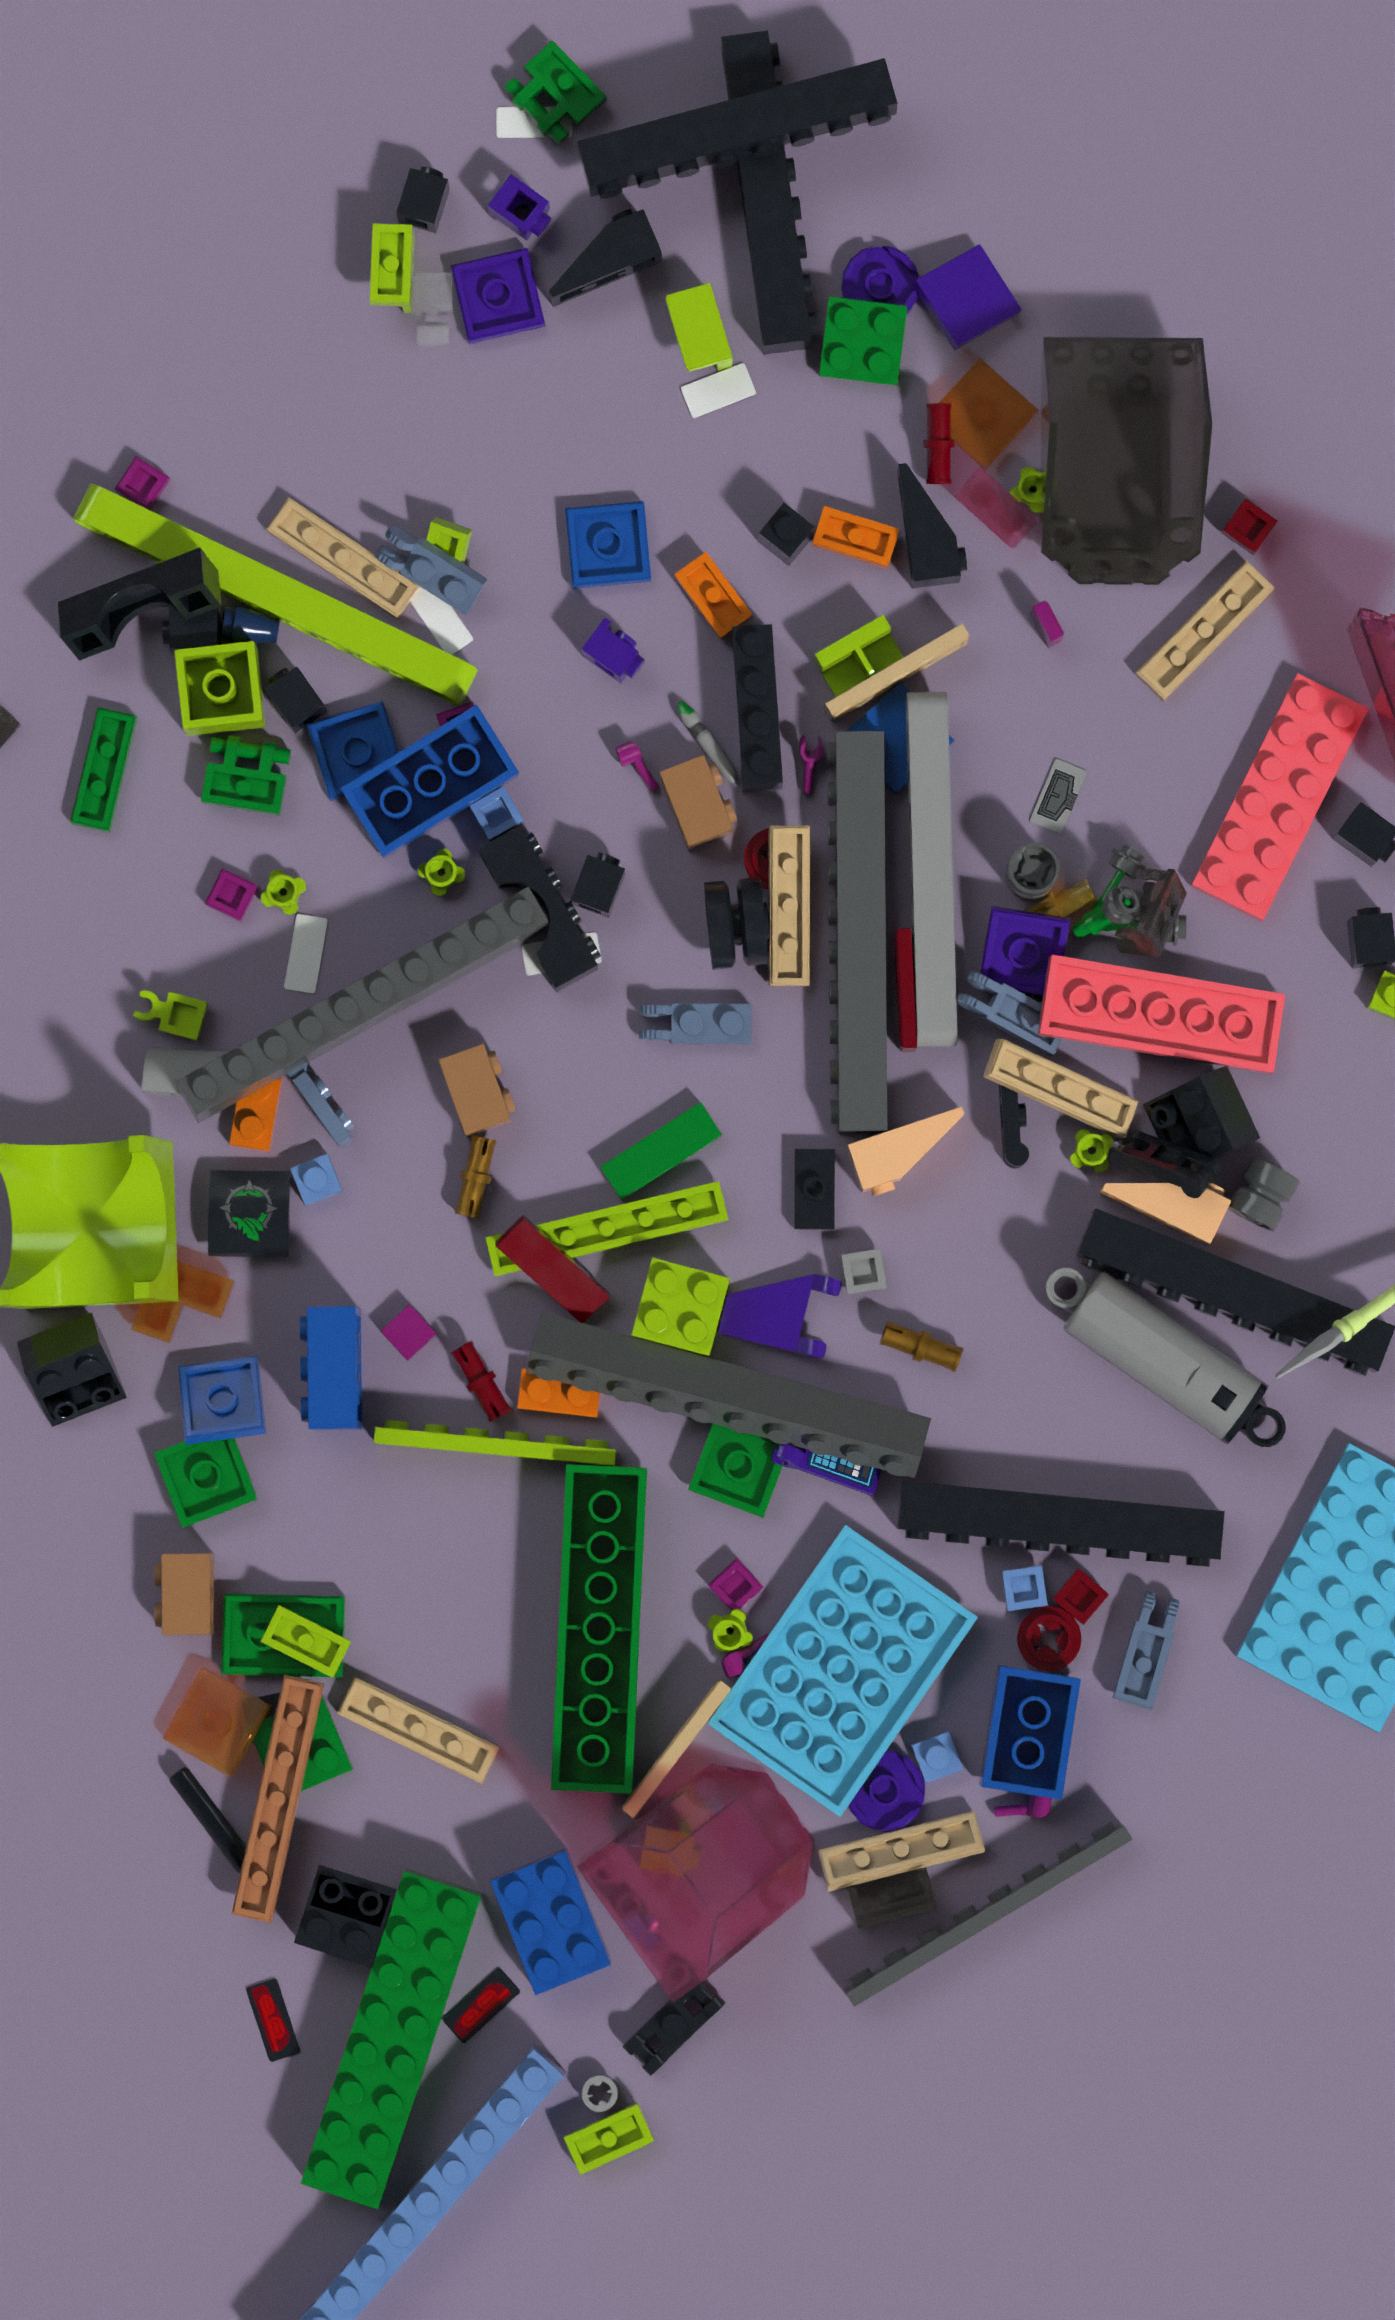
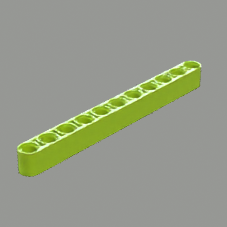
(281, 596)

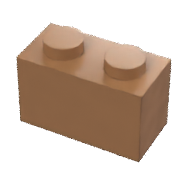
(697, 802)
(476, 1090)
(186, 1594)

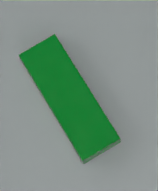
(103, 769)
(661, 1151)

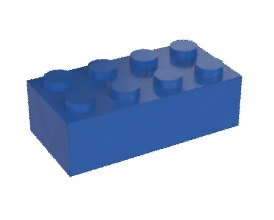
(430, 781)

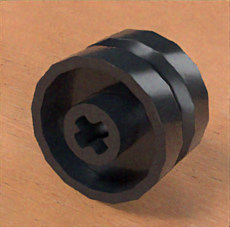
(741, 922)

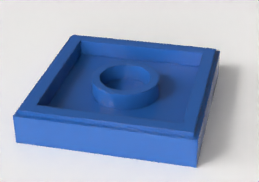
(608, 544)
(890, 717)
(351, 745)
(221, 1400)

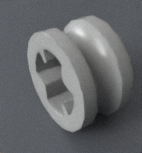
(602, 2105)

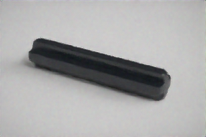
(209, 1816)

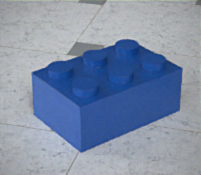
(332, 1368)
(1029, 1732)
(551, 1921)

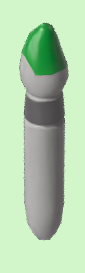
(691, 719)

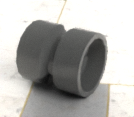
(1032, 871)
(1262, 1197)

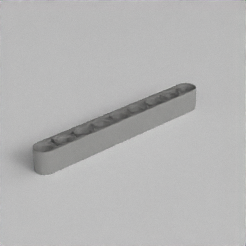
(931, 868)

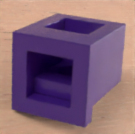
(518, 195)
(613, 652)

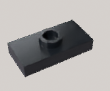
(814, 1189)

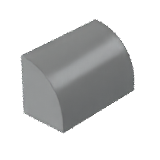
(168, 1065)

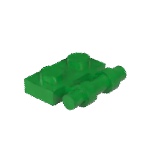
(564, 84)
(243, 787)

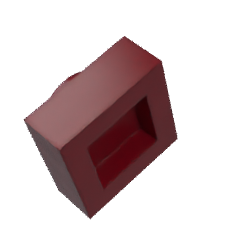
(1249, 526)
(1080, 1596)

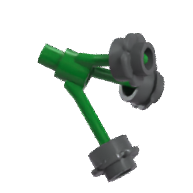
(1121, 905)

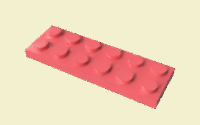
(1279, 797)
(1161, 1014)

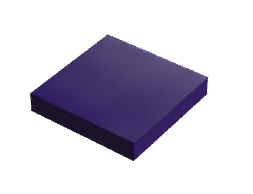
(498, 295)
(967, 297)
(1020, 947)

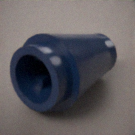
(246, 625)

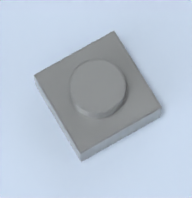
(863, 1271)

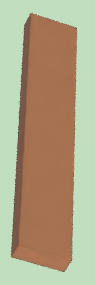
(278, 1798)

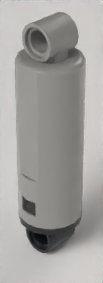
(1165, 1357)

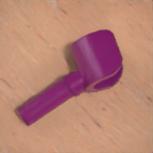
(630, 753)
(810, 759)
(734, 1664)
(1037, 1807)

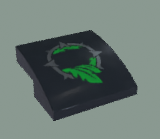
(249, 1213)

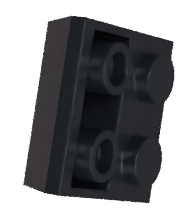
(1204, 1115)
(71, 1369)
(345, 1916)

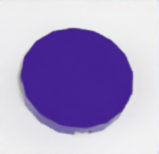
(881, 276)
(891, 1780)

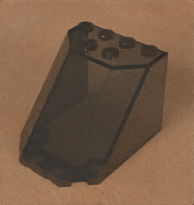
(1123, 456)

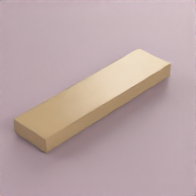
(342, 558)
(1204, 631)
(897, 673)
(789, 905)
(1060, 1088)
(418, 1730)
(676, 1748)
(901, 1851)

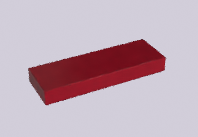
(905, 990)
(552, 1269)

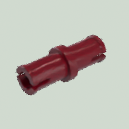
(939, 443)
(480, 1381)

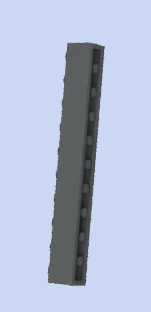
(859, 932)
(362, 1005)
(728, 1395)

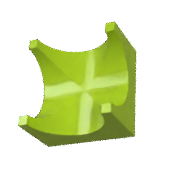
(90, 1224)

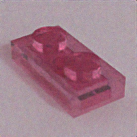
(996, 508)

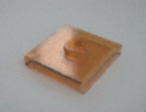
(986, 413)
(216, 1722)

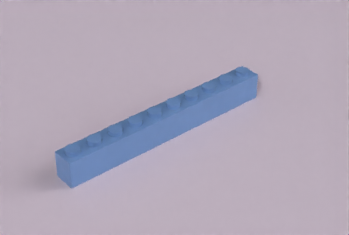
(438, 2189)

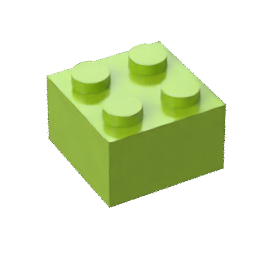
(220, 688)
(680, 1307)

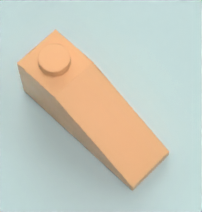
(891, 1154)
(1170, 1206)

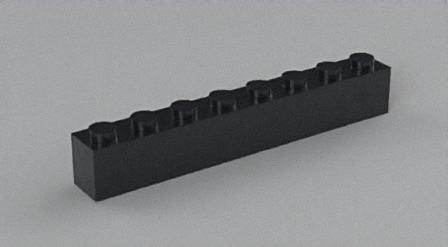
(738, 128)
(770, 208)
(1226, 1288)
(1061, 1521)

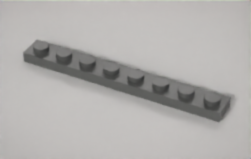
(971, 1921)

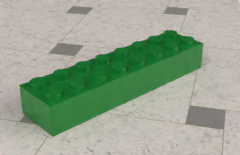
(599, 1629)
(391, 2038)

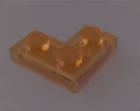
(196, 1290)

